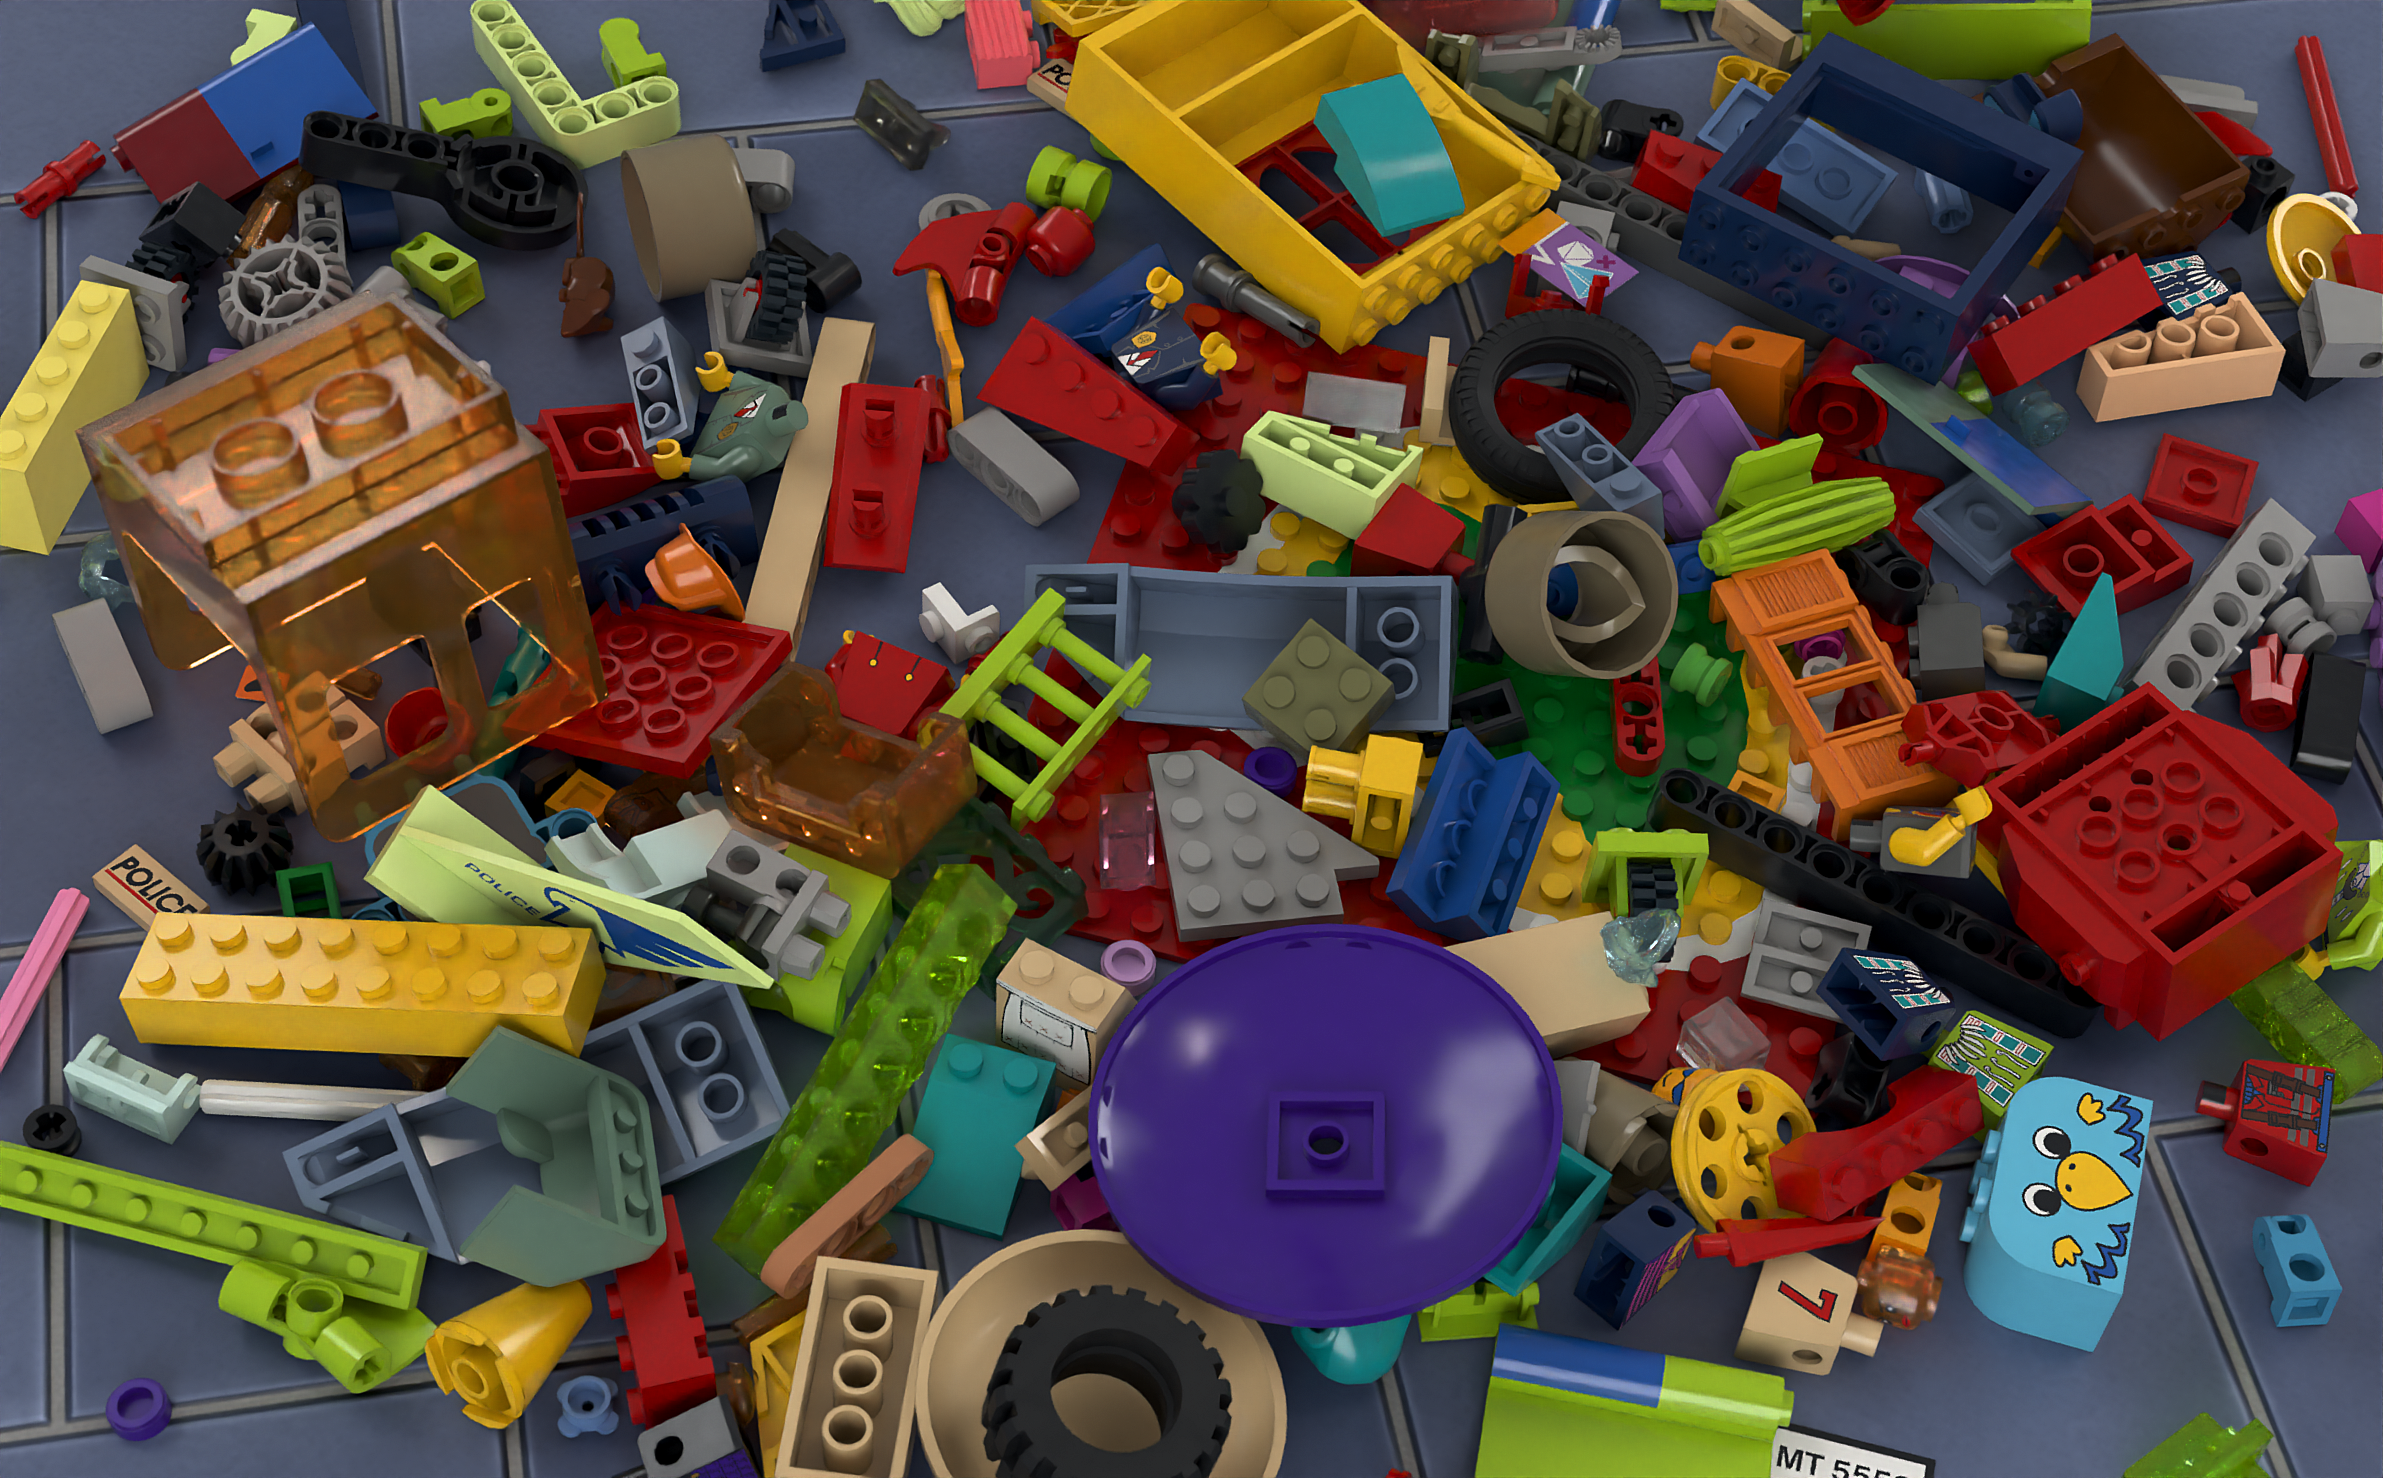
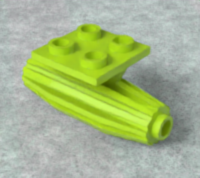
(1778, 513)

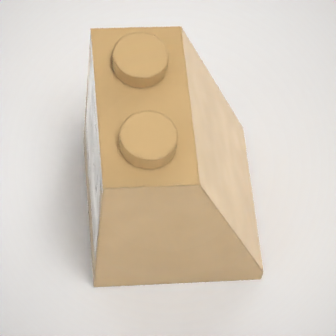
(1058, 1012)

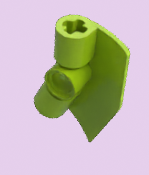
(346, 1334)

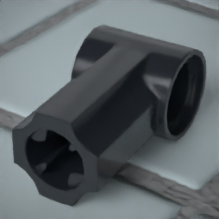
(828, 277)

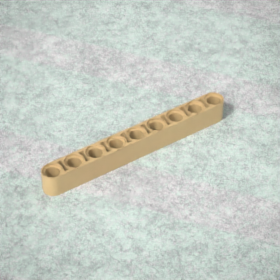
(801, 508)

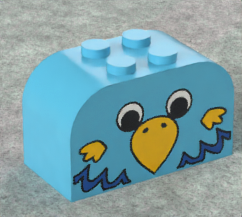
(2056, 1210)

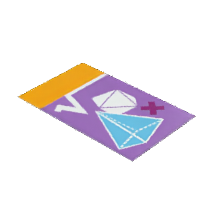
(1566, 255)

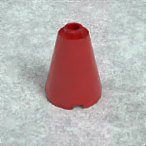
(1838, 403)

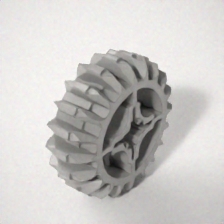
(279, 283)

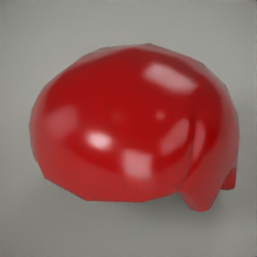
(415, 720)

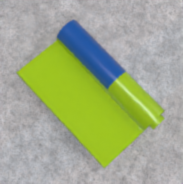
(1622, 1412)

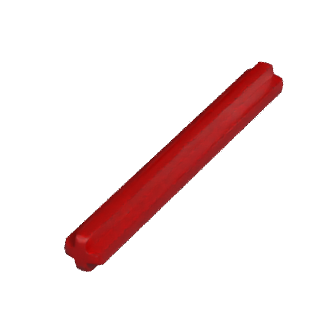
(2326, 116)

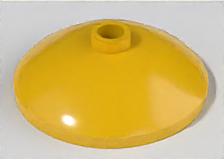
(2300, 241)

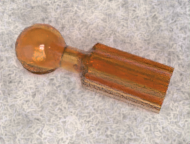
(272, 211)

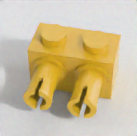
(1380, 793)

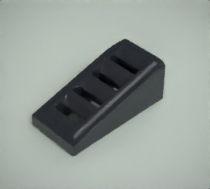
(1493, 731)

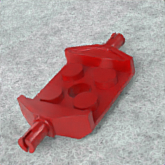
(1974, 735)

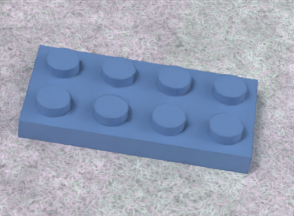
(1820, 171)

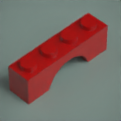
(1840, 1169)

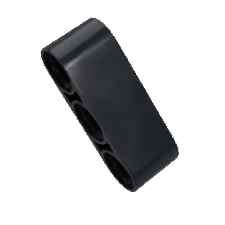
(2328, 718)

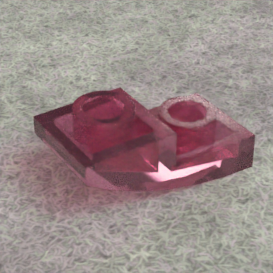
(1127, 840)

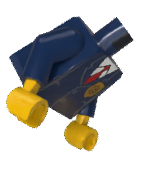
(1166, 356)

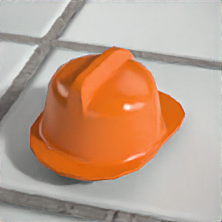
(691, 578)

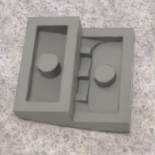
(1793, 955)

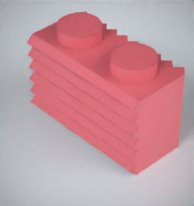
(1000, 42)

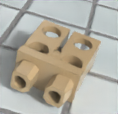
(260, 752)

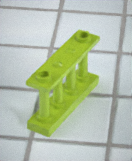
(1013, 663)

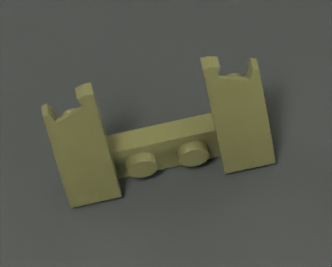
(1572, 123)

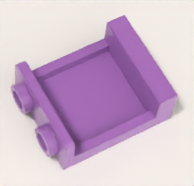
(1693, 459)

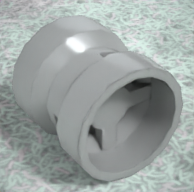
(2299, 629)

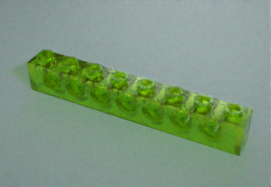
(870, 1062)

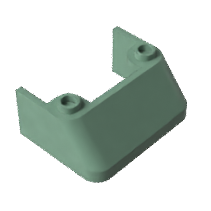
(594, 1161)

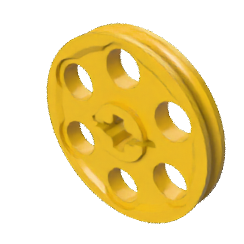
(1732, 1138)

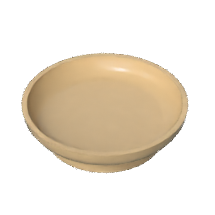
(1097, 1408)

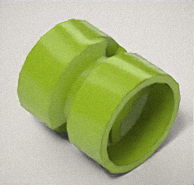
(1063, 182)

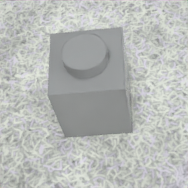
(2337, 591)

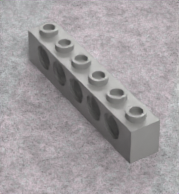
(2223, 607)

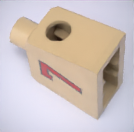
(1804, 1316)

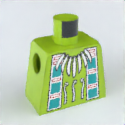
(1997, 1056)

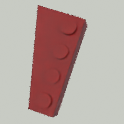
(2063, 323)
(1073, 392)
(662, 1330)

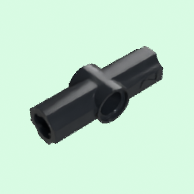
(1477, 638)

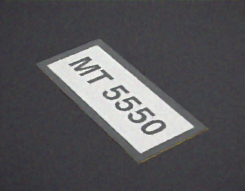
(1820, 1454)

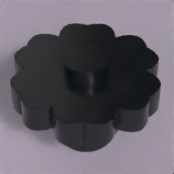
(1220, 501)

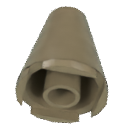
(1630, 1136)

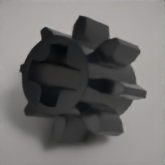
(2048, 628)

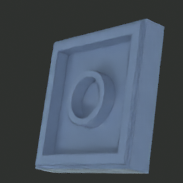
(1977, 526)

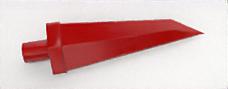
(1765, 1239)

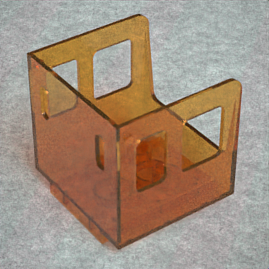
(333, 509)

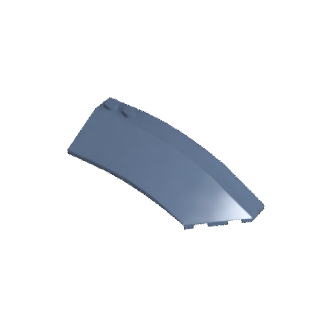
(1223, 630)
(439, 1165)

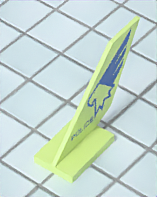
(461, 871)

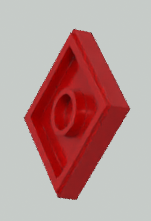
(2199, 486)

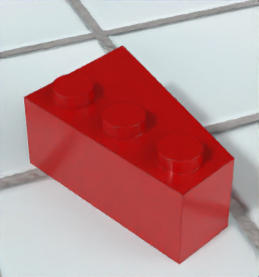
(1673, 168)

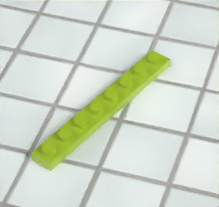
(209, 1225)

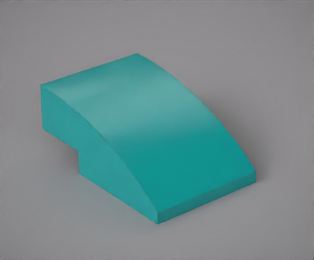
(1390, 154)

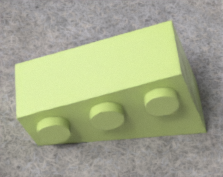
(1327, 474)

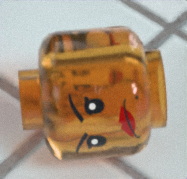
(1899, 1288)

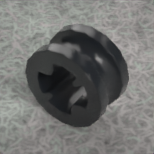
(53, 1117)

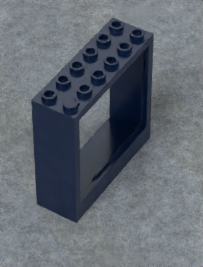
(1920, 125)

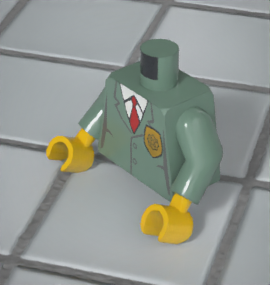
(744, 432)

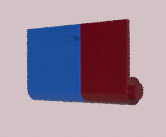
(242, 121)

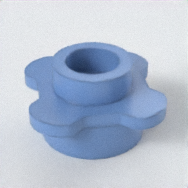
(584, 1391)

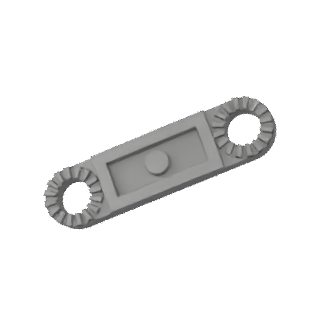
(1548, 48)

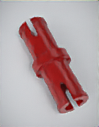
(59, 179)

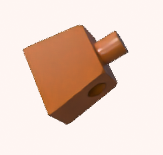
(1756, 374)

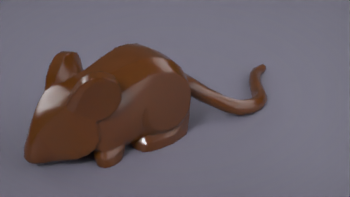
(587, 290)

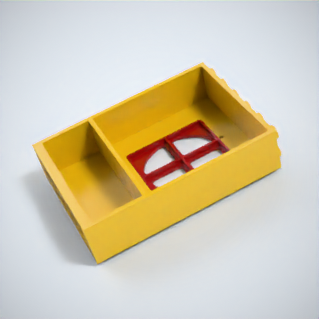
(1229, 88)

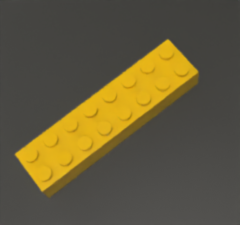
(360, 984)

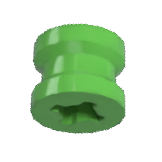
(1701, 674)

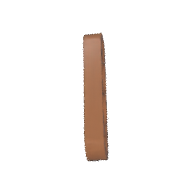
(847, 1215)

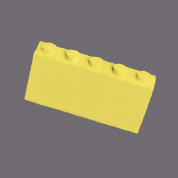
(79, 375)

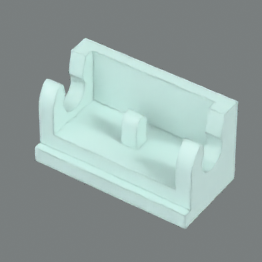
(132, 1090)

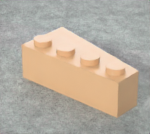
(2183, 363)

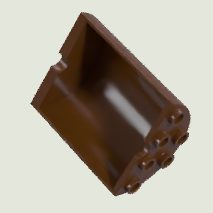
(2149, 167)

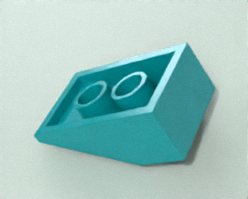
(2087, 664)
(971, 1118)
(1567, 1214)

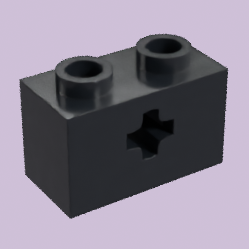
(197, 224)

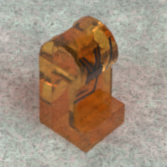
(650, 802)

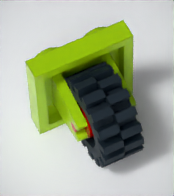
(1644, 871)

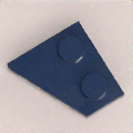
(799, 33)

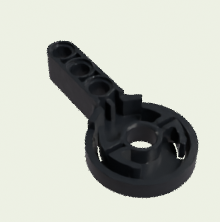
(448, 173)

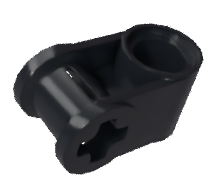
(1628, 125)
(1887, 576)
(1848, 1082)

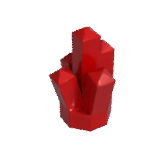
(2272, 686)

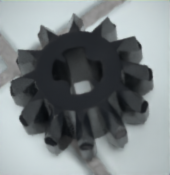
(244, 849)

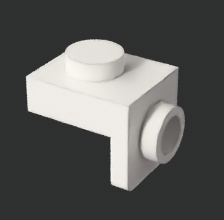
(953, 630)

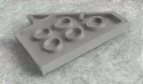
(1242, 854)

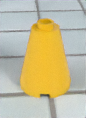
(507, 1348)

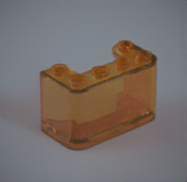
(837, 783)

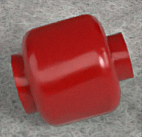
(1060, 241)

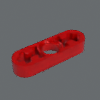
(1626, 726)

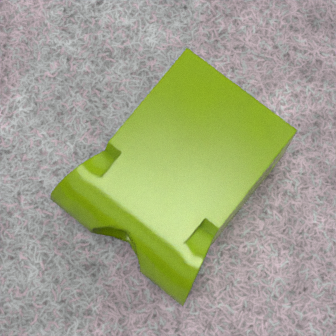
(823, 1000)

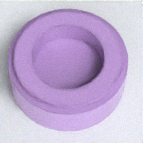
(1129, 965)

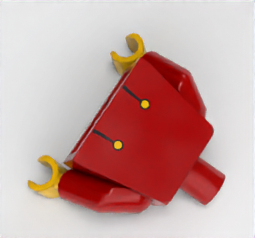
(887, 684)

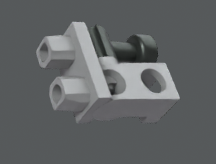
(782, 903)

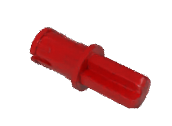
(939, 420)

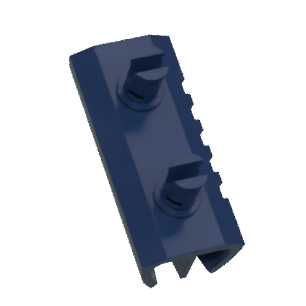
(620, 543)

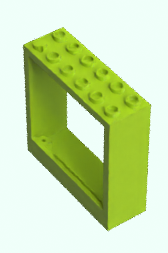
(1960, 39)

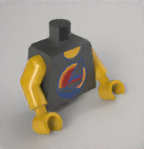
(1926, 837)

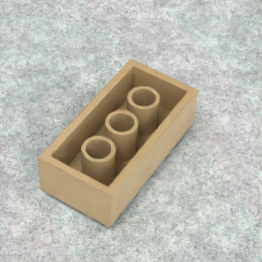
(857, 1372)

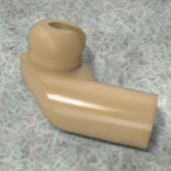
(1869, 249)
(2008, 662)

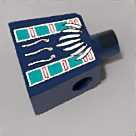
(2186, 283)
(1886, 1002)

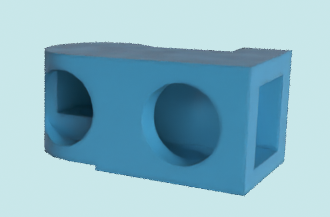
(2295, 1270)

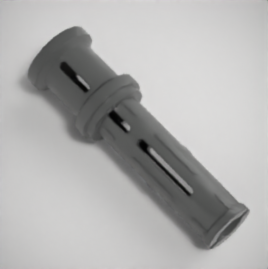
(1240, 292)

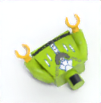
(2355, 916)

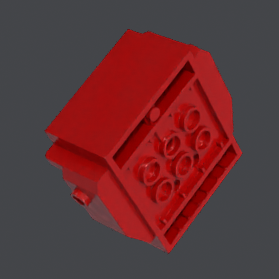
(2124, 915)

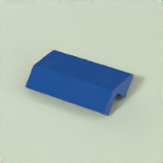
(1472, 840)

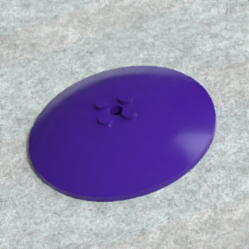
(1308, 1038)

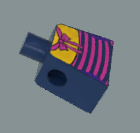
(1653, 1236)

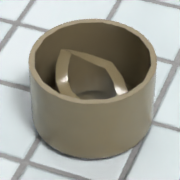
(688, 214)
(1623, 594)

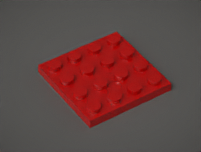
(668, 686)

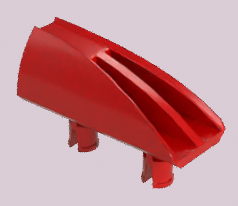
(876, 476)

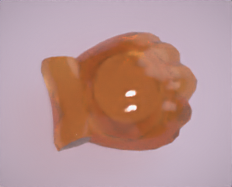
(739, 1388)

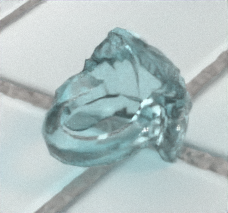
(92, 563)
(1638, 943)

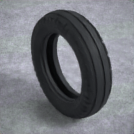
(1550, 338)

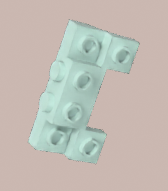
(659, 863)

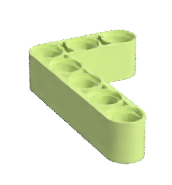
(579, 129)

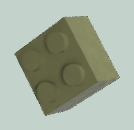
(1318, 694)

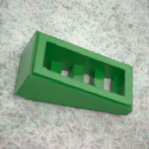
(306, 881)

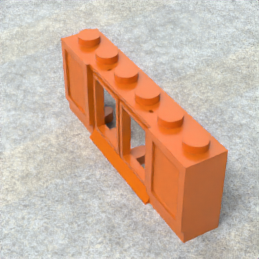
(1853, 765)

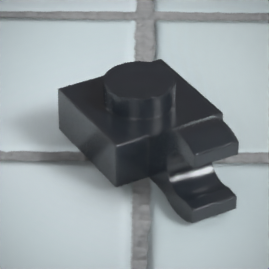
(547, 774)

